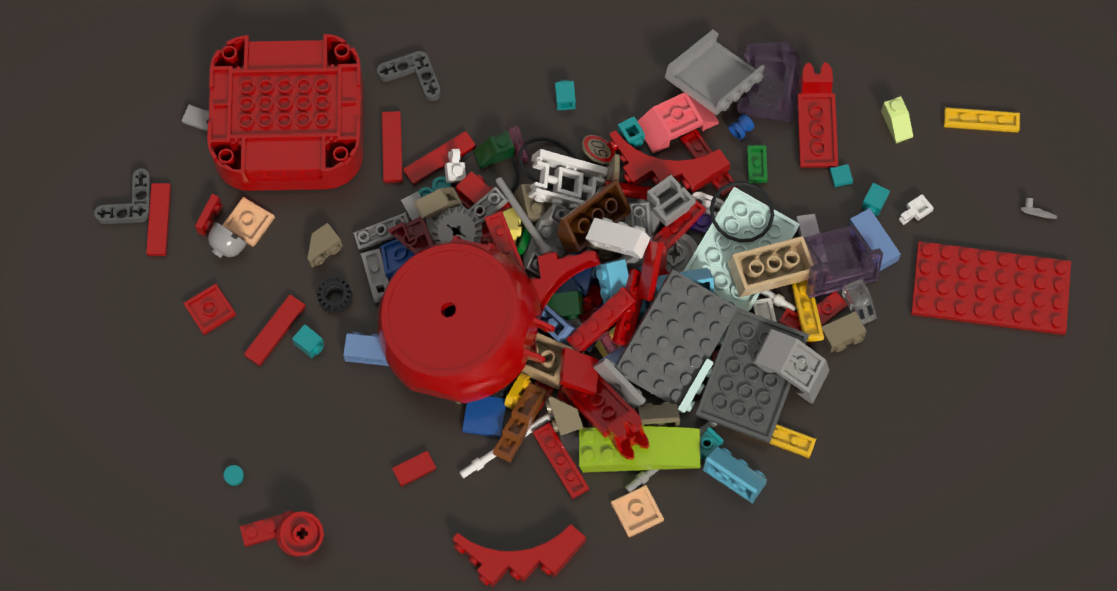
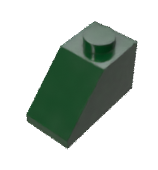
(494, 150)
(567, 304)

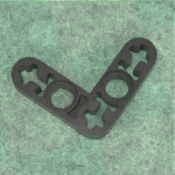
(413, 66)
(136, 205)

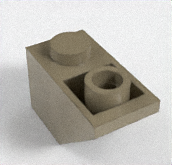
(437, 202)
(323, 244)

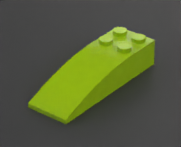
(667, 450)

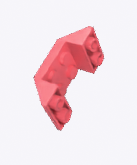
(674, 119)

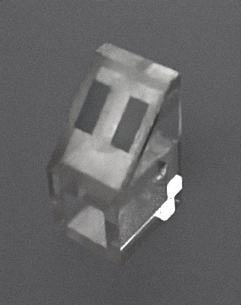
(860, 300)

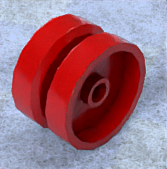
(311, 532)

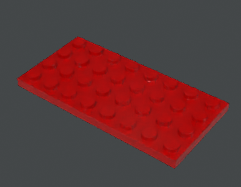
(991, 288)

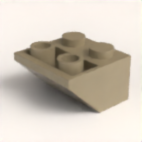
(532, 208)
(565, 415)

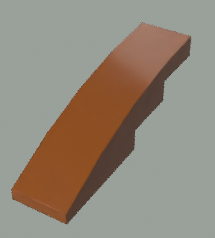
(520, 422)

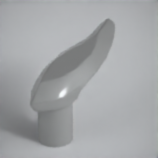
(1036, 211)

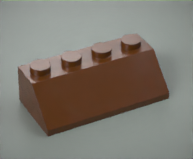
(606, 203)

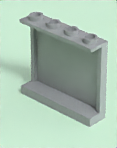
(712, 74)

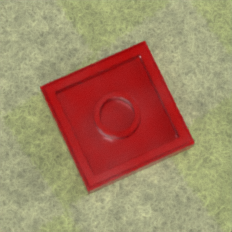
(209, 309)
(578, 371)

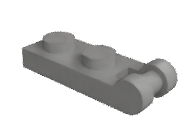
(375, 272)

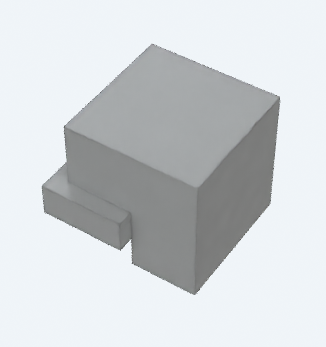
(669, 200)

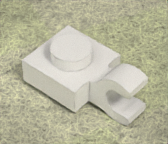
(454, 170)
(916, 208)

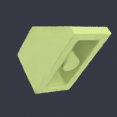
(897, 119)

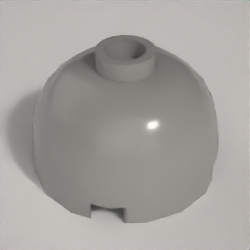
(224, 241)

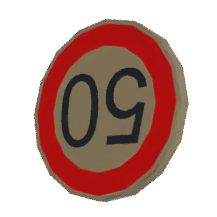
(597, 149)

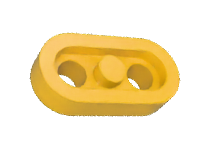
(517, 390)

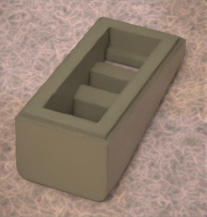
(613, 168)

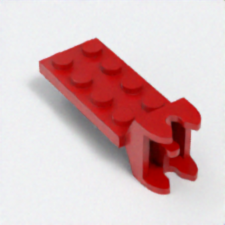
(817, 119)
(610, 417)

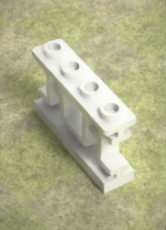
(569, 168)

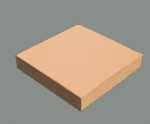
(248, 221)
(637, 511)

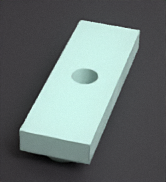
(696, 387)

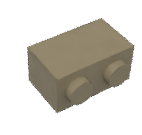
(843, 332)

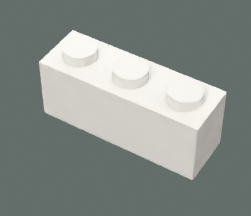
(618, 237)

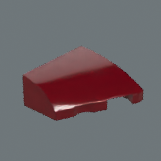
(413, 235)

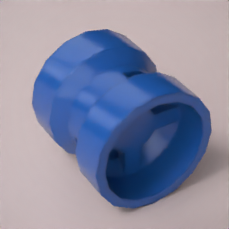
(743, 125)

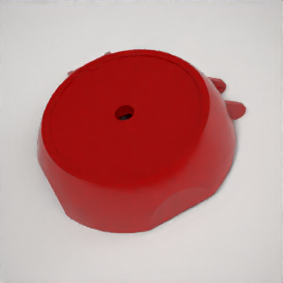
(477, 346)

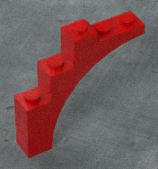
(694, 172)
(556, 272)
(495, 563)

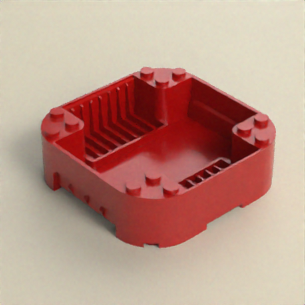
(286, 114)

